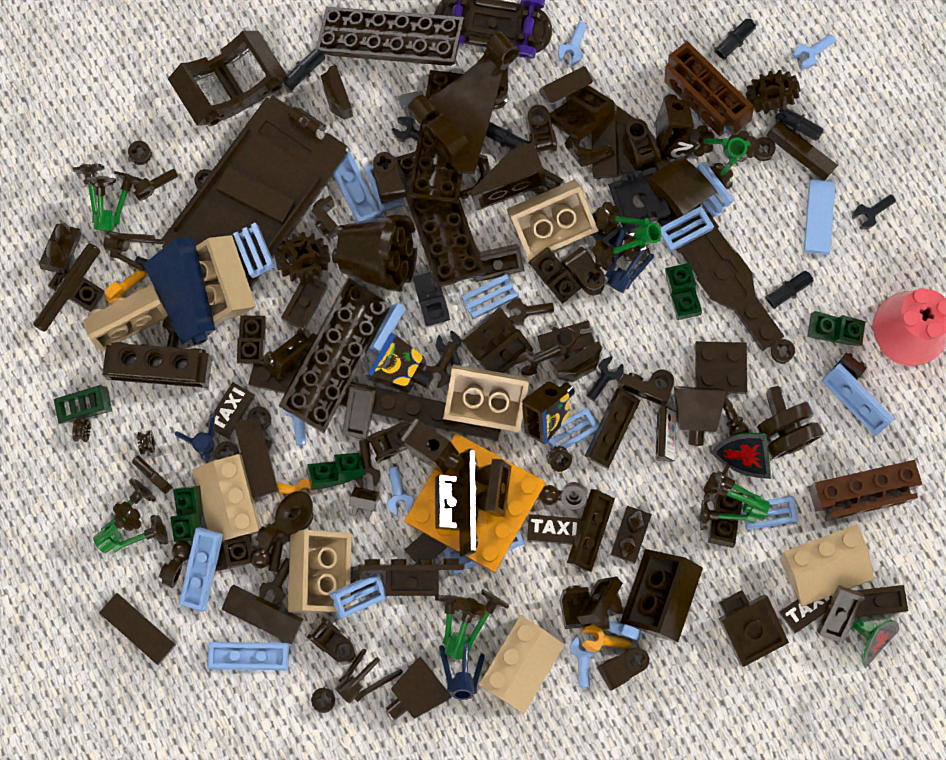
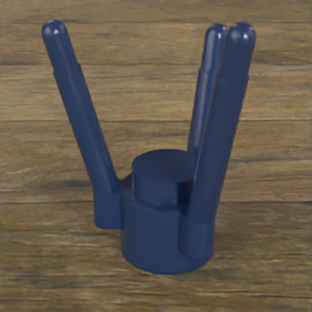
(622, 279)
(202, 441)
(462, 685)

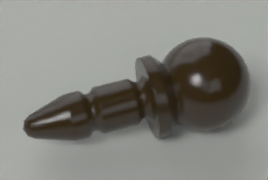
(736, 423)

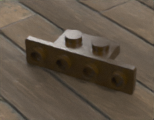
(456, 503)
(414, 578)

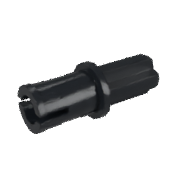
(735, 39)
(304, 68)
(800, 123)
(503, 136)
(789, 289)

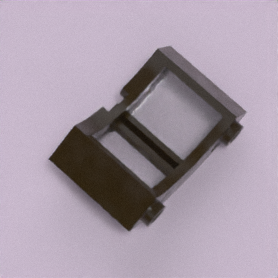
(229, 82)

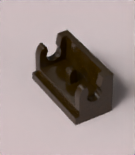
(289, 354)

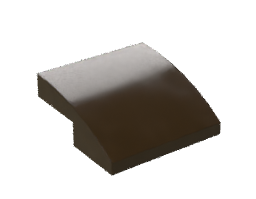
(582, 112)
(681, 186)
(495, 342)

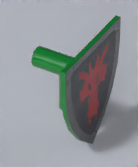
(745, 454)
(877, 637)

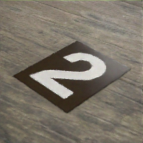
(680, 148)

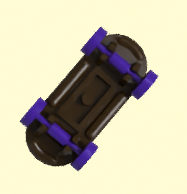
(521, 22)

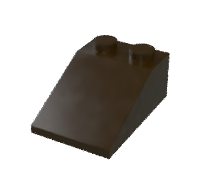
(513, 175)

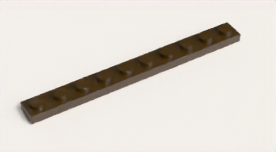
(386, 404)

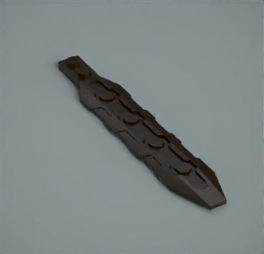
(711, 257)

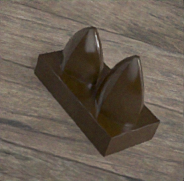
(60, 248)
(497, 479)
(631, 534)
(601, 598)

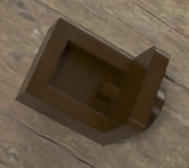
(324, 224)
(571, 603)

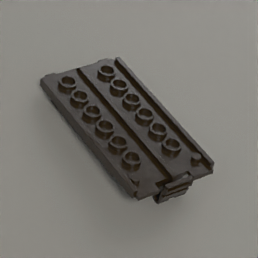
(276, 153)

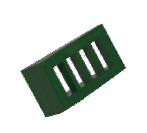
(103, 406)

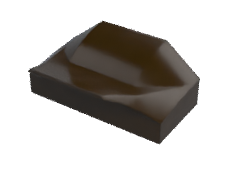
(336, 93)
(579, 363)

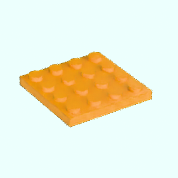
(493, 532)

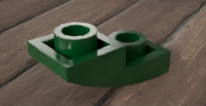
(683, 291)
(836, 329)
(340, 471)
(188, 512)

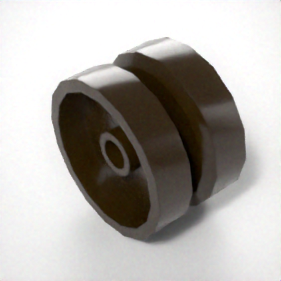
(791, 433)

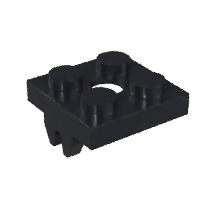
(624, 192)

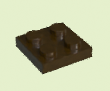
(721, 366)
(753, 630)

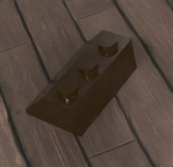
(662, 594)

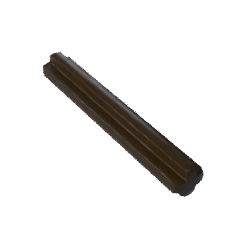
(66, 287)

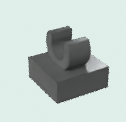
(405, 99)

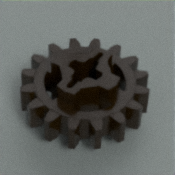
(773, 91)
(303, 257)

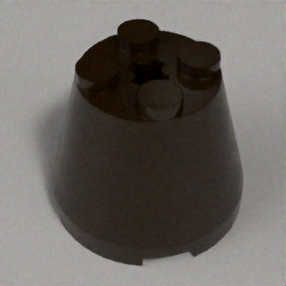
(378, 251)

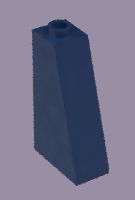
(182, 290)

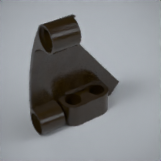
(460, 113)

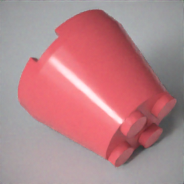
(911, 326)

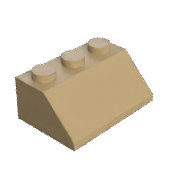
(552, 219)
(224, 278)
(125, 317)
(486, 398)
(227, 498)
(827, 562)
(317, 567)
(521, 664)

